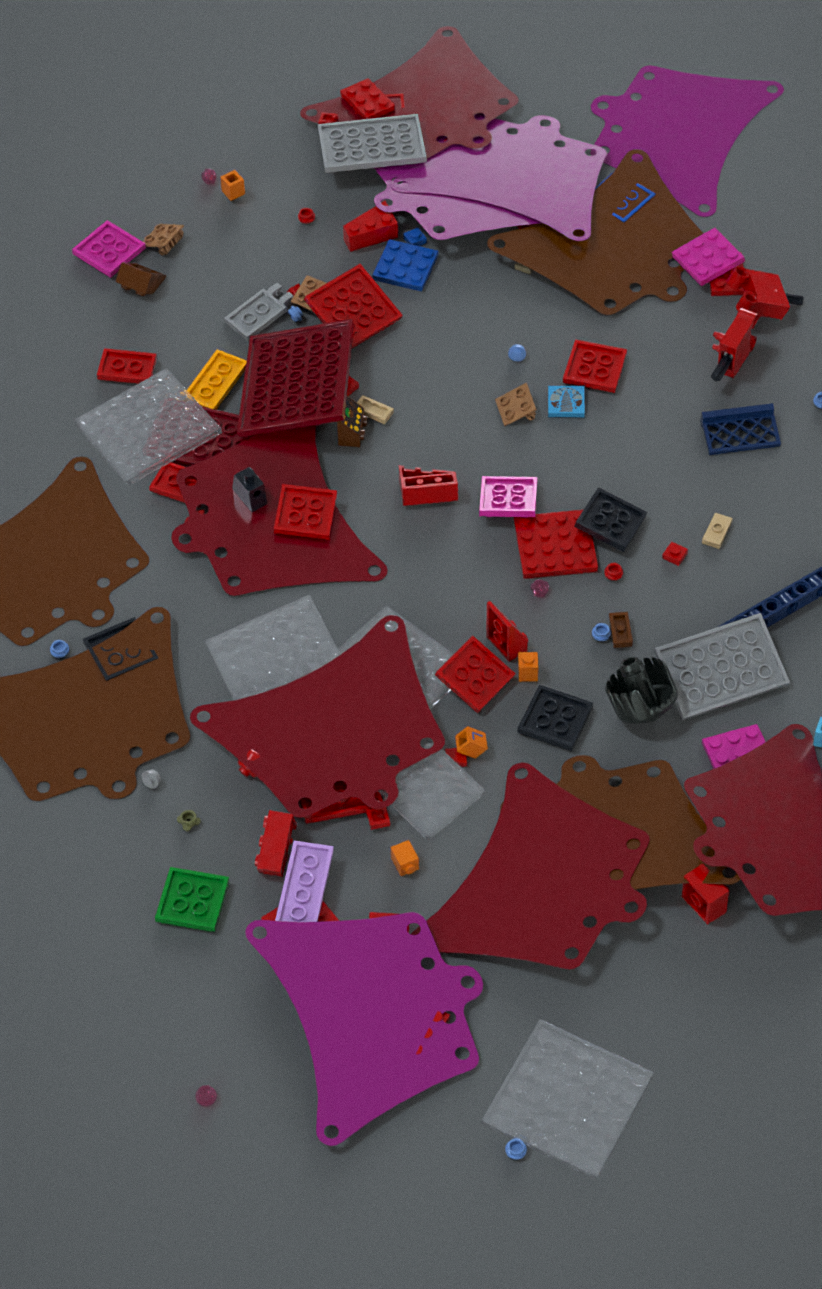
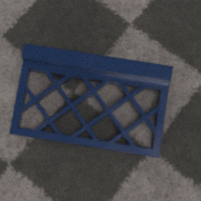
(738, 417)

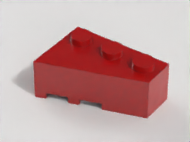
(370, 229)
(427, 486)
(275, 843)

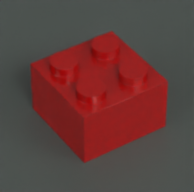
(705, 899)

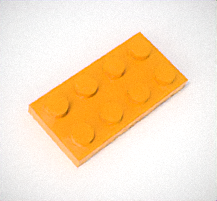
(217, 379)

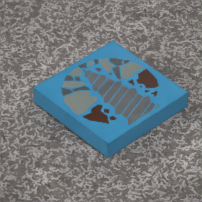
(566, 401)

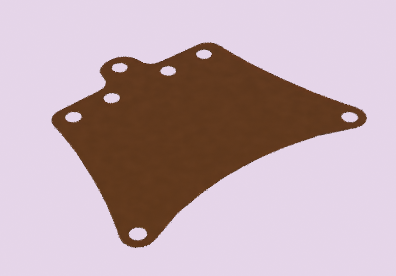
(616, 250)
(59, 552)
(77, 719)
(653, 806)

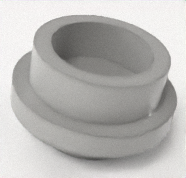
(151, 778)

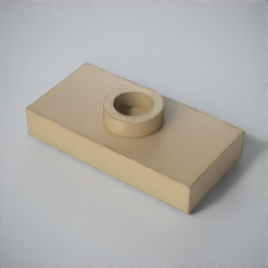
(375, 410)
(717, 530)

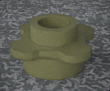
(188, 815)

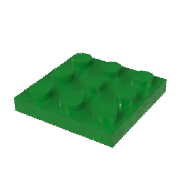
(192, 899)

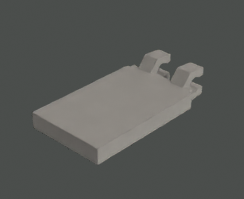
(259, 311)

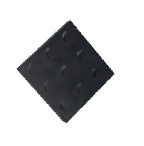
(610, 519)
(103, 635)
(555, 717)

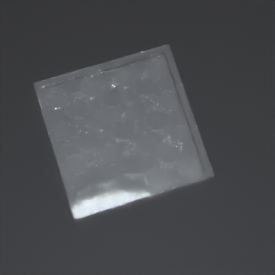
(434, 792)

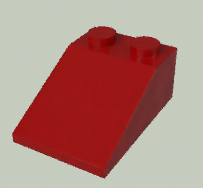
(504, 633)

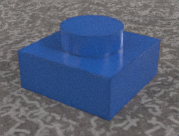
(415, 237)

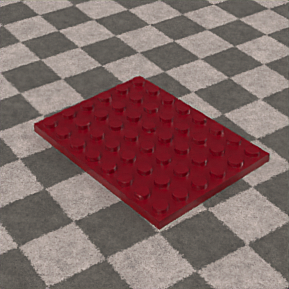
(296, 378)

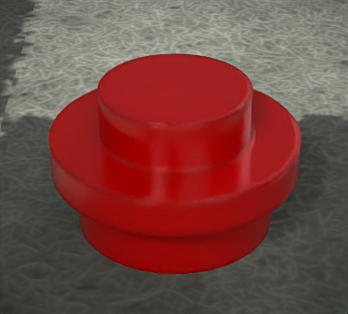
(306, 215)
(613, 571)

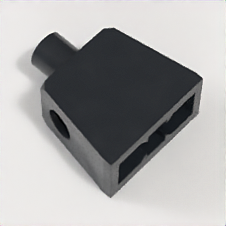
(245, 485)

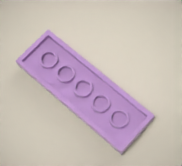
(305, 882)

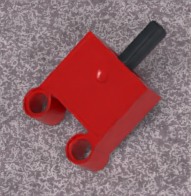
(762, 293)
(735, 344)

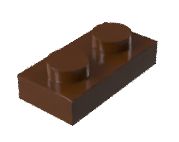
(620, 629)

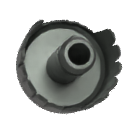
(641, 691)

